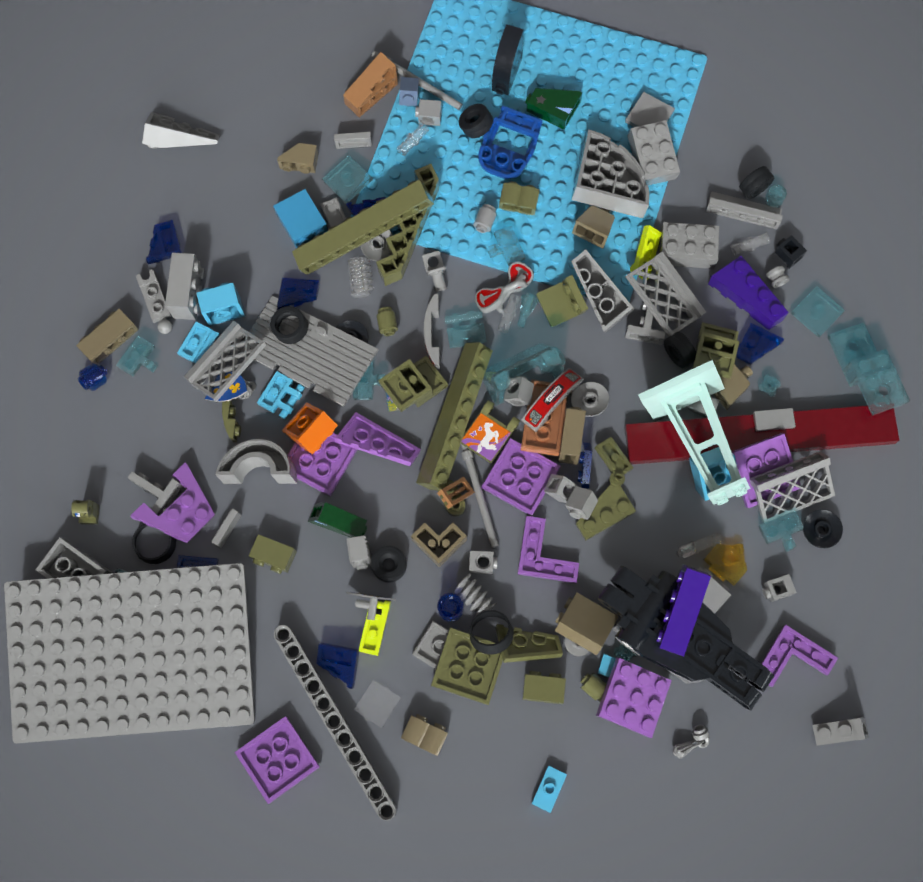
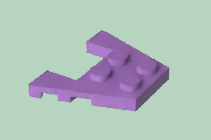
(185, 515)

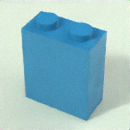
(300, 218)

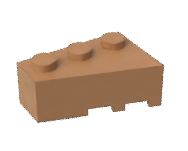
(371, 85)

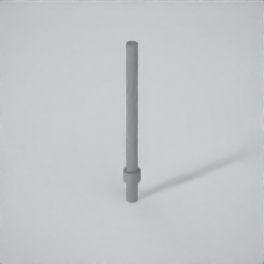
(438, 93)
(468, 456)

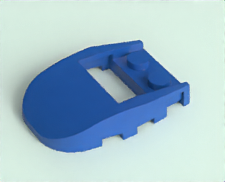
(500, 160)

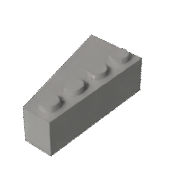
(602, 293)

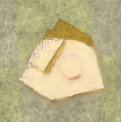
(727, 562)

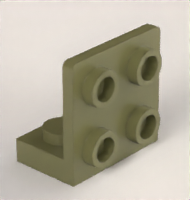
(562, 301)

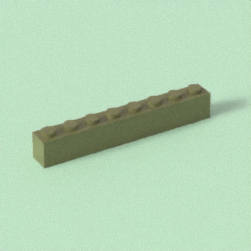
(363, 227)
(454, 416)

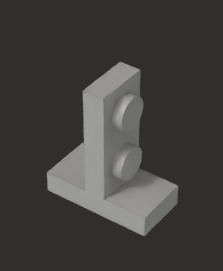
(644, 331)
(165, 497)
(840, 731)

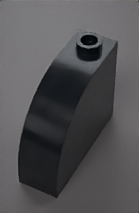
(507, 60)

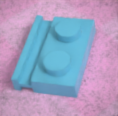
(197, 342)

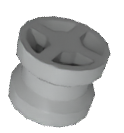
(777, 277)

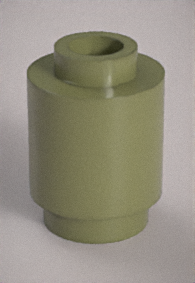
(387, 321)
(593, 686)

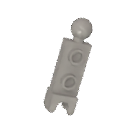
(155, 301)

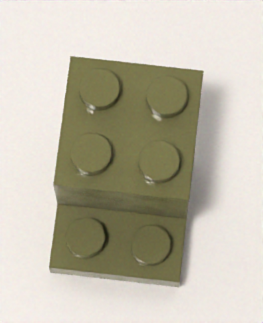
(717, 345)
(413, 383)

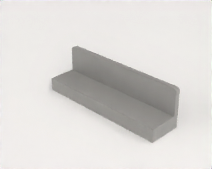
(744, 210)

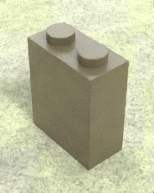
(572, 436)
(585, 623)

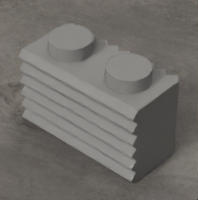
(359, 552)

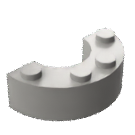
(255, 454)

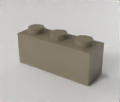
(107, 337)

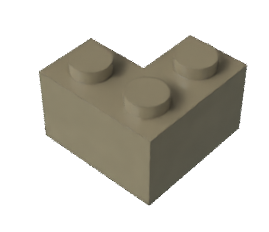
(439, 547)

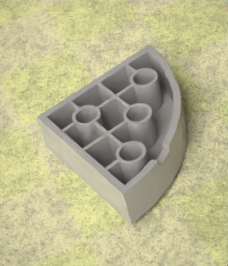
(610, 177)

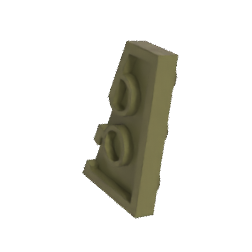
(610, 509)
(529, 645)

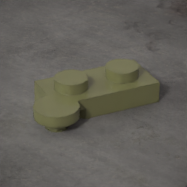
(615, 461)

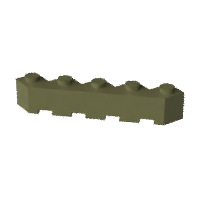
(403, 244)

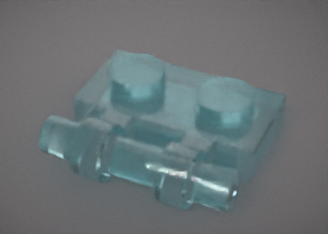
(465, 334)

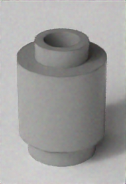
(485, 218)

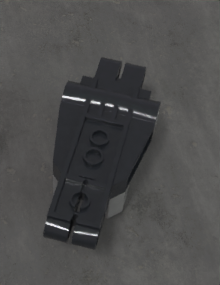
(709, 647)

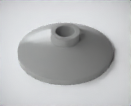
(379, 252)
(590, 392)

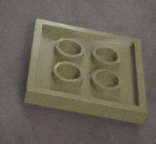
(465, 669)

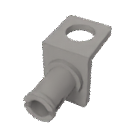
(435, 272)

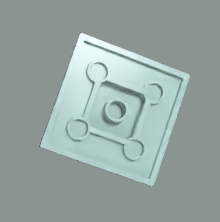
(682, 392)

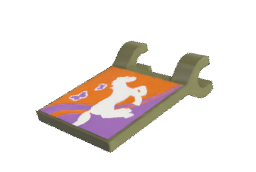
(487, 434)

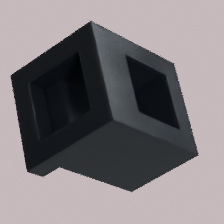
(790, 245)

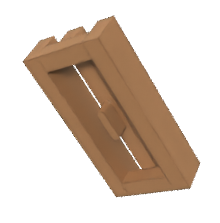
(447, 498)

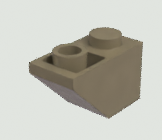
(299, 158)

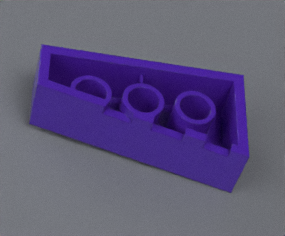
(749, 293)
(684, 610)

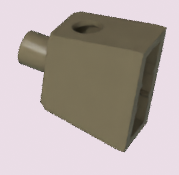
(594, 225)
(734, 386)

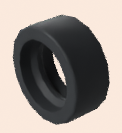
(280, 315)

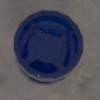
(450, 607)

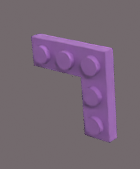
(535, 566)
(792, 642)

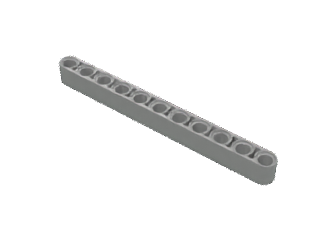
(343, 727)

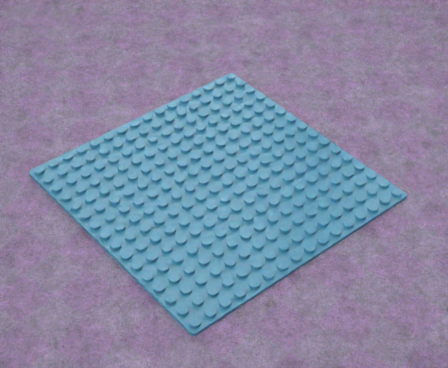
(559, 54)

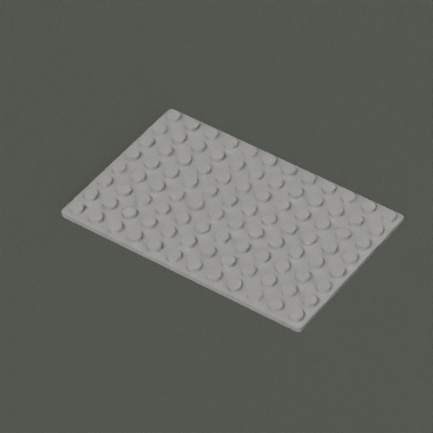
(128, 653)

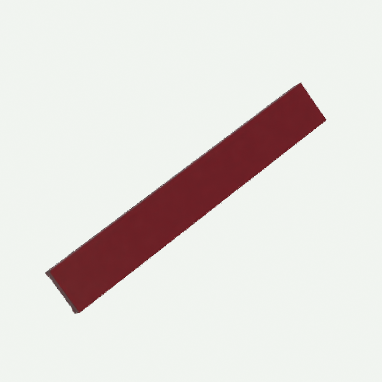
(813, 431)

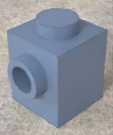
(409, 91)

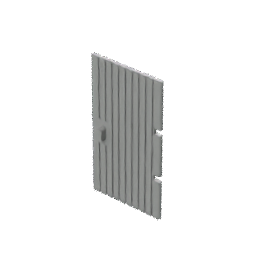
(323, 357)

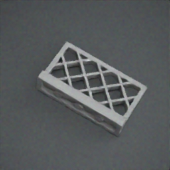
(675, 287)
(218, 354)
(788, 472)

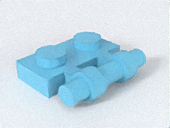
(276, 391)

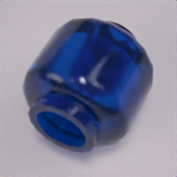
(92, 377)

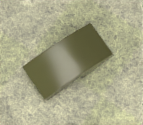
(231, 425)

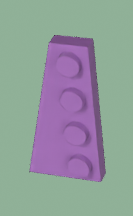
(376, 440)

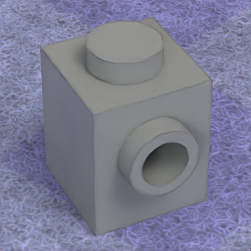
(581, 503)

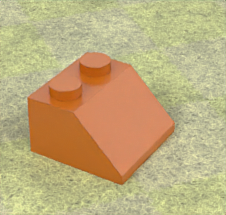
(310, 428)

